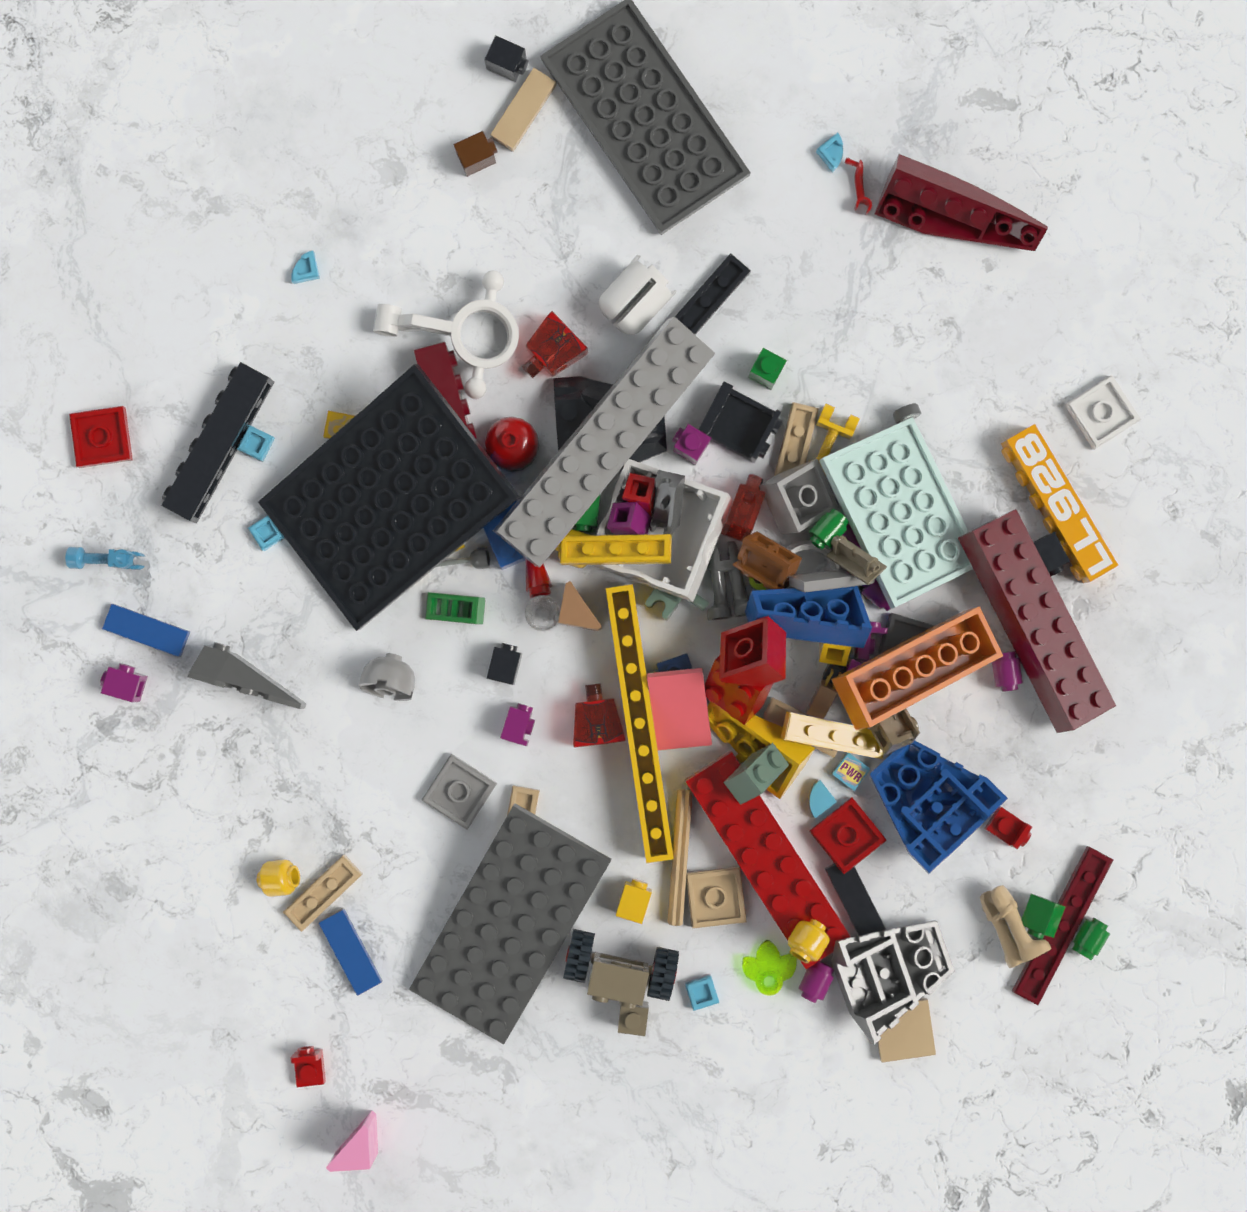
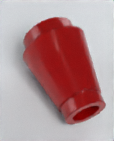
(537, 580)

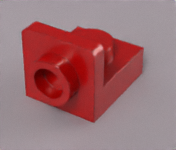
(1009, 828)
(309, 1066)

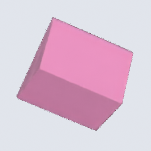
(358, 1149)

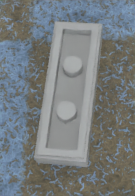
(824, 580)

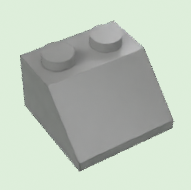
(799, 497)

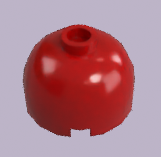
(512, 443)

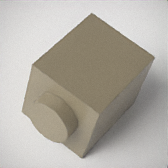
(633, 1020)

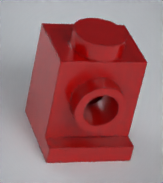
(640, 490)

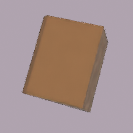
(575, 611)

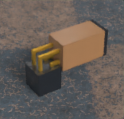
(825, 692)

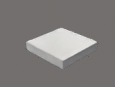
(1102, 412)

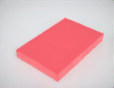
(679, 709)

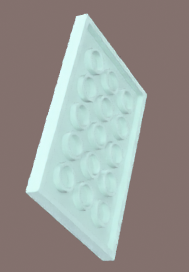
(900, 510)

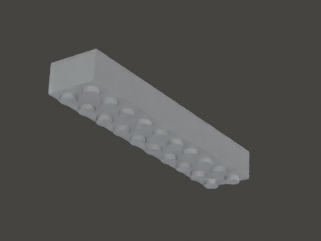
(604, 442)

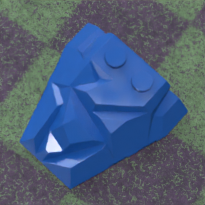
(933, 801)

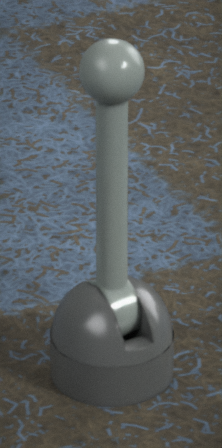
(478, 558)

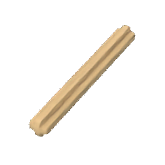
(680, 855)

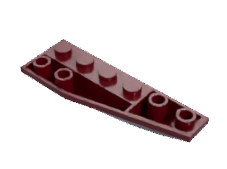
(953, 208)

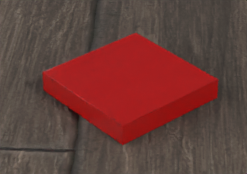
(101, 437)
(847, 835)

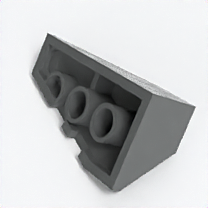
(227, 669)

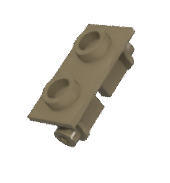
(855, 560)

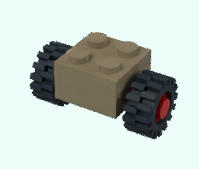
(617, 976)

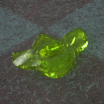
(769, 963)

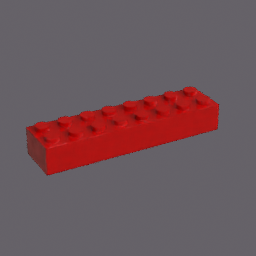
(764, 854)

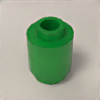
(827, 527)
(1091, 938)

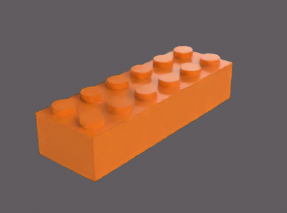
(917, 668)

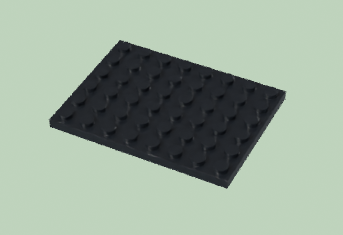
(388, 497)

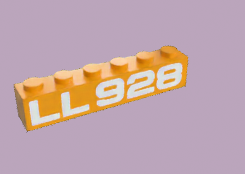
(1059, 504)

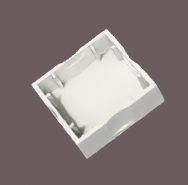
(692, 542)

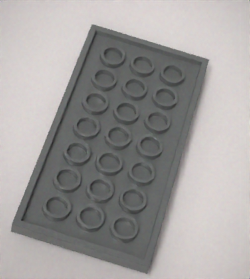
(645, 115)
(510, 923)

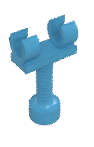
(120, 558)

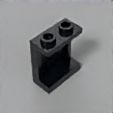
(740, 423)

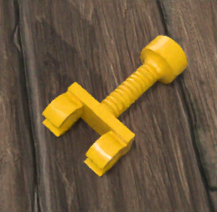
(834, 430)

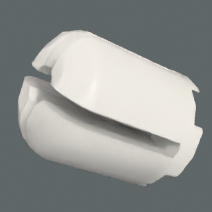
(625, 288)

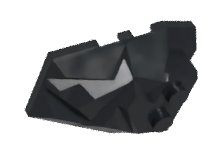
(577, 398)

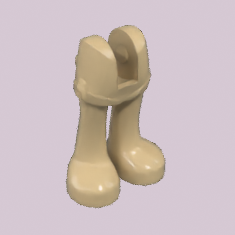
(1002, 908)

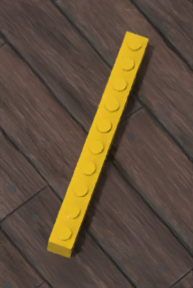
(639, 723)

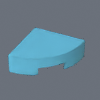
(831, 152)
(305, 269)
(820, 799)

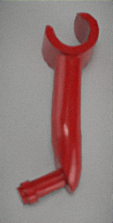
(861, 199)

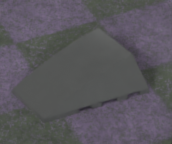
(889, 973)

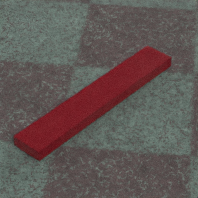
(1077, 900)

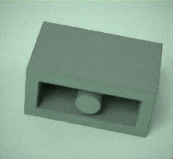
(756, 773)

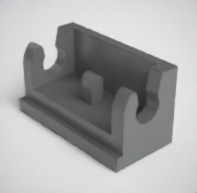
(667, 501)

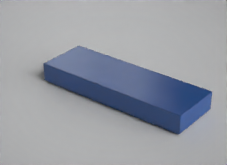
(146, 630)
(350, 952)

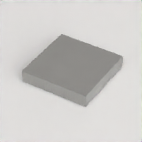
(459, 791)

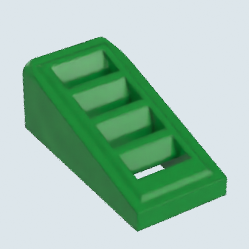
(478, 608)

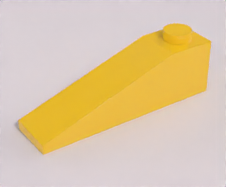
(755, 736)

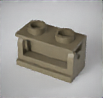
(896, 731)

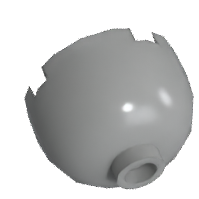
(388, 677)

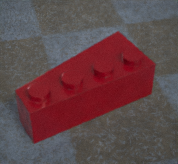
(439, 367)

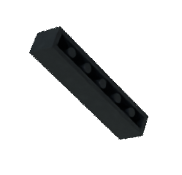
(217, 443)

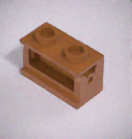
(767, 561)

